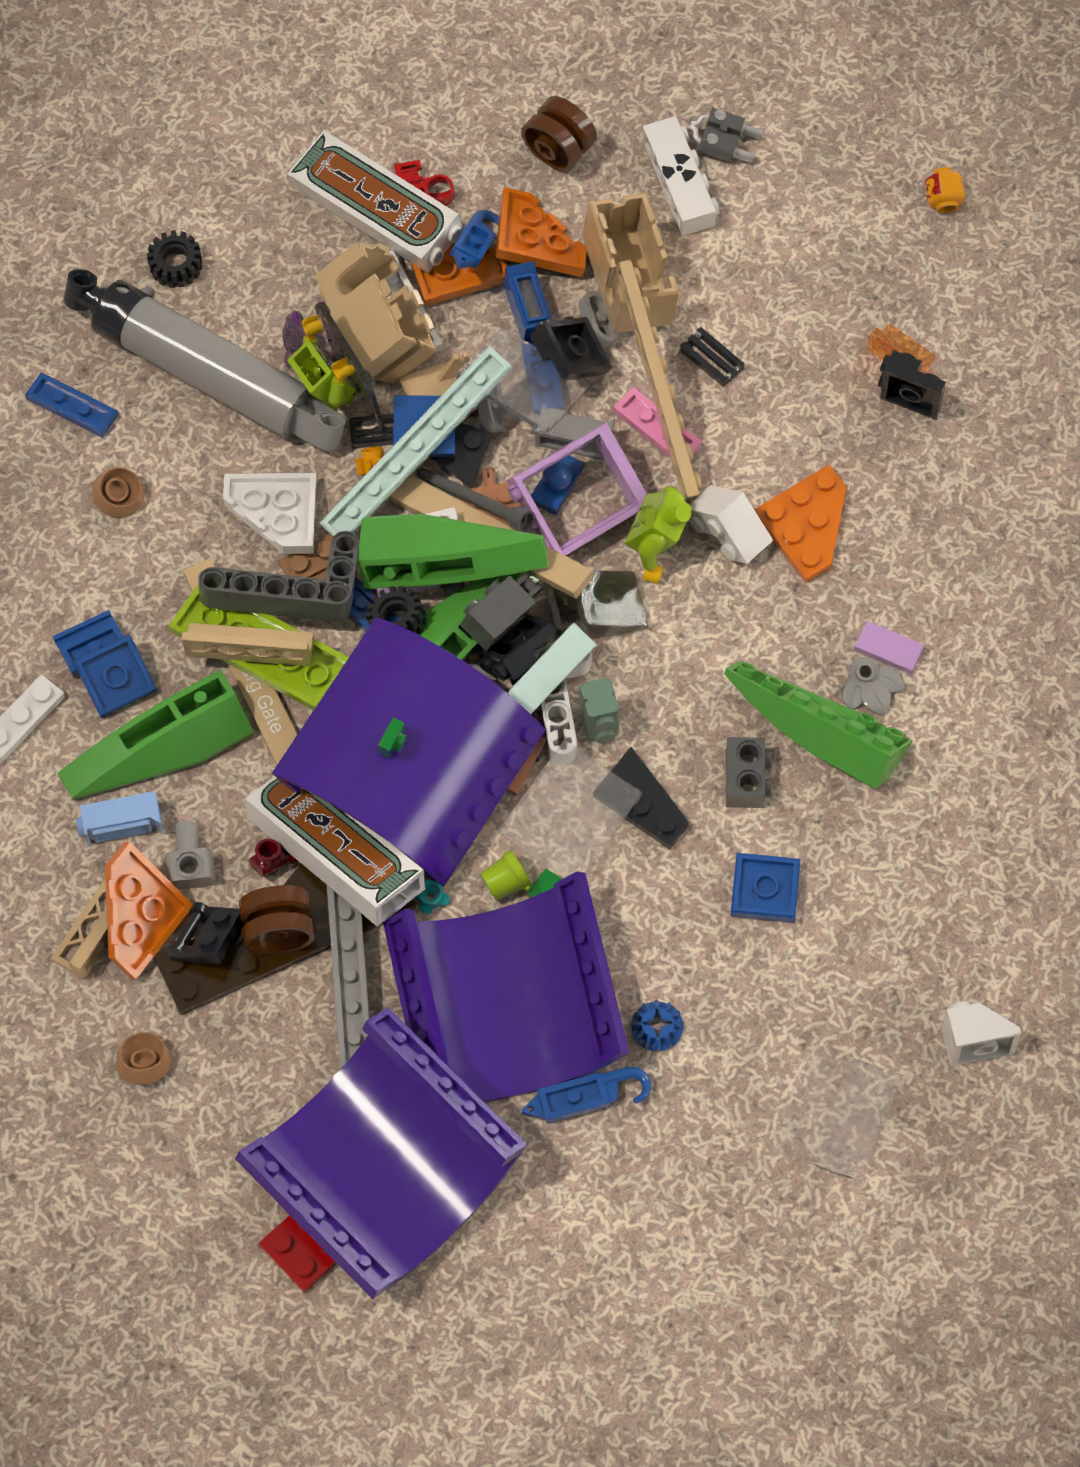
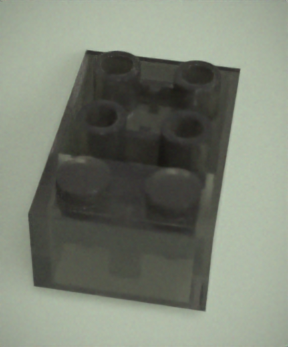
(603, 609)

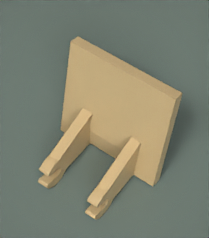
(434, 380)

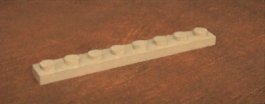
(655, 367)

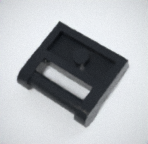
(214, 938)

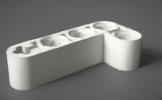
(559, 705)

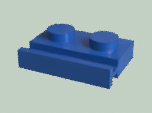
(86, 638)

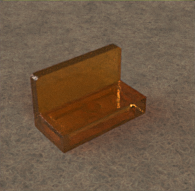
(892, 339)

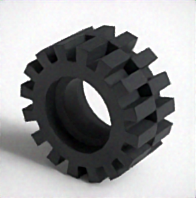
(178, 273)
(398, 601)

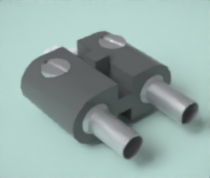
(723, 134)

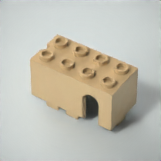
(622, 234)
(381, 331)

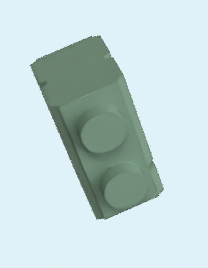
(599, 710)

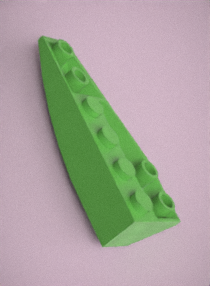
(442, 550)
(445, 618)
(823, 727)
(162, 739)

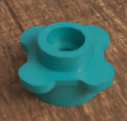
(439, 899)

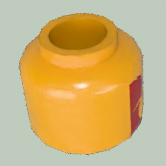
(944, 190)

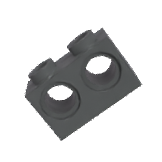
(742, 772)

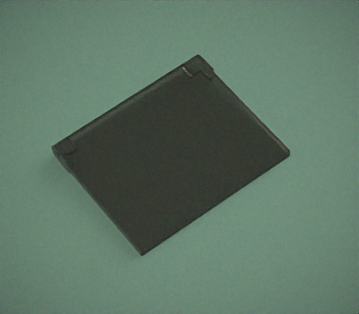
(361, 378)

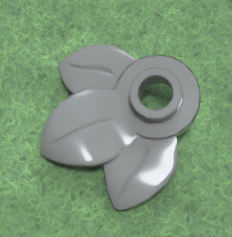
(873, 690)

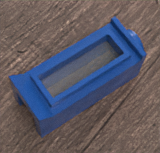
(525, 298)

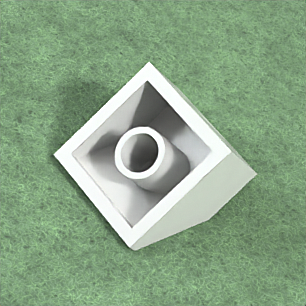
(977, 1034)

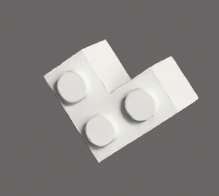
(732, 520)

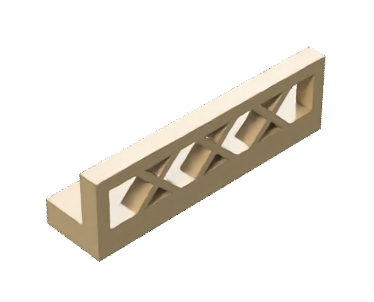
(248, 644)
(92, 945)

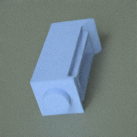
(120, 818)

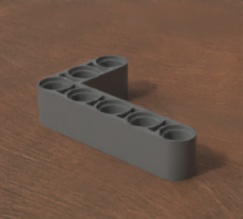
(295, 595)

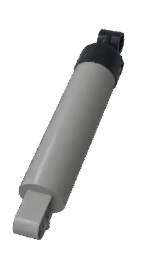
(204, 360)

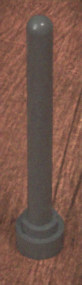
(517, 517)

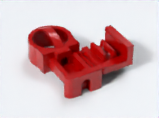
(409, 172)

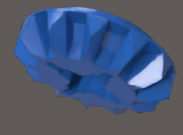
(646, 1035)

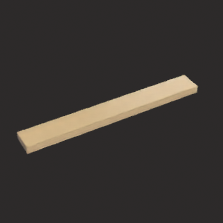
(423, 498)

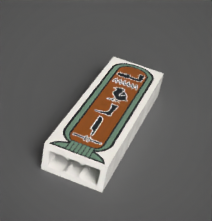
(376, 201)
(337, 849)

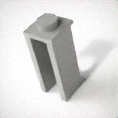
(569, 429)

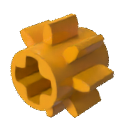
(368, 459)

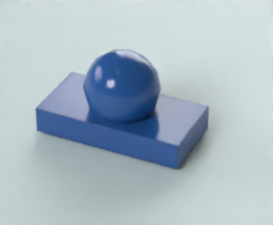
(557, 484)

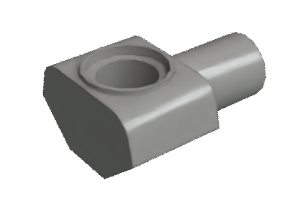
(189, 854)

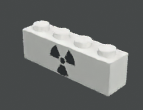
(679, 175)

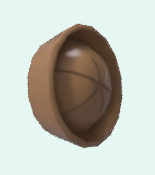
(118, 492)
(133, 1059)

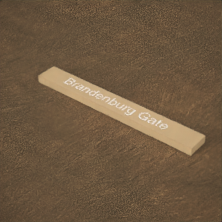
(260, 698)

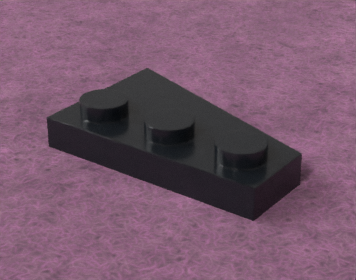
(470, 451)
(655, 810)

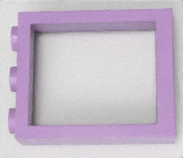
(620, 469)

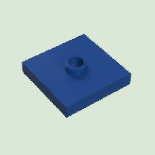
(408, 411)
(114, 675)
(765, 887)

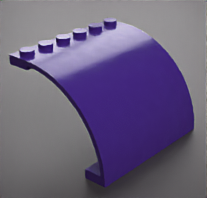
(457, 757)
(511, 991)
(385, 1157)

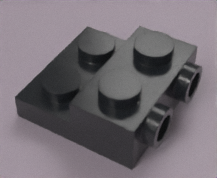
(571, 347)
(908, 387)
(513, 652)

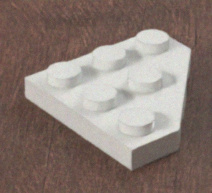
(276, 507)

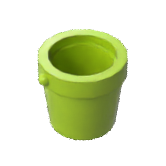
(505, 876)

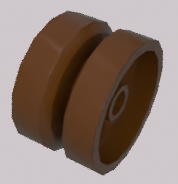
(559, 133)
(276, 920)

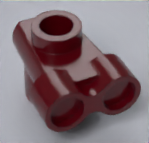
(270, 857)

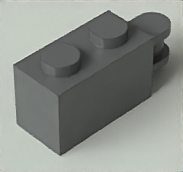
(500, 609)

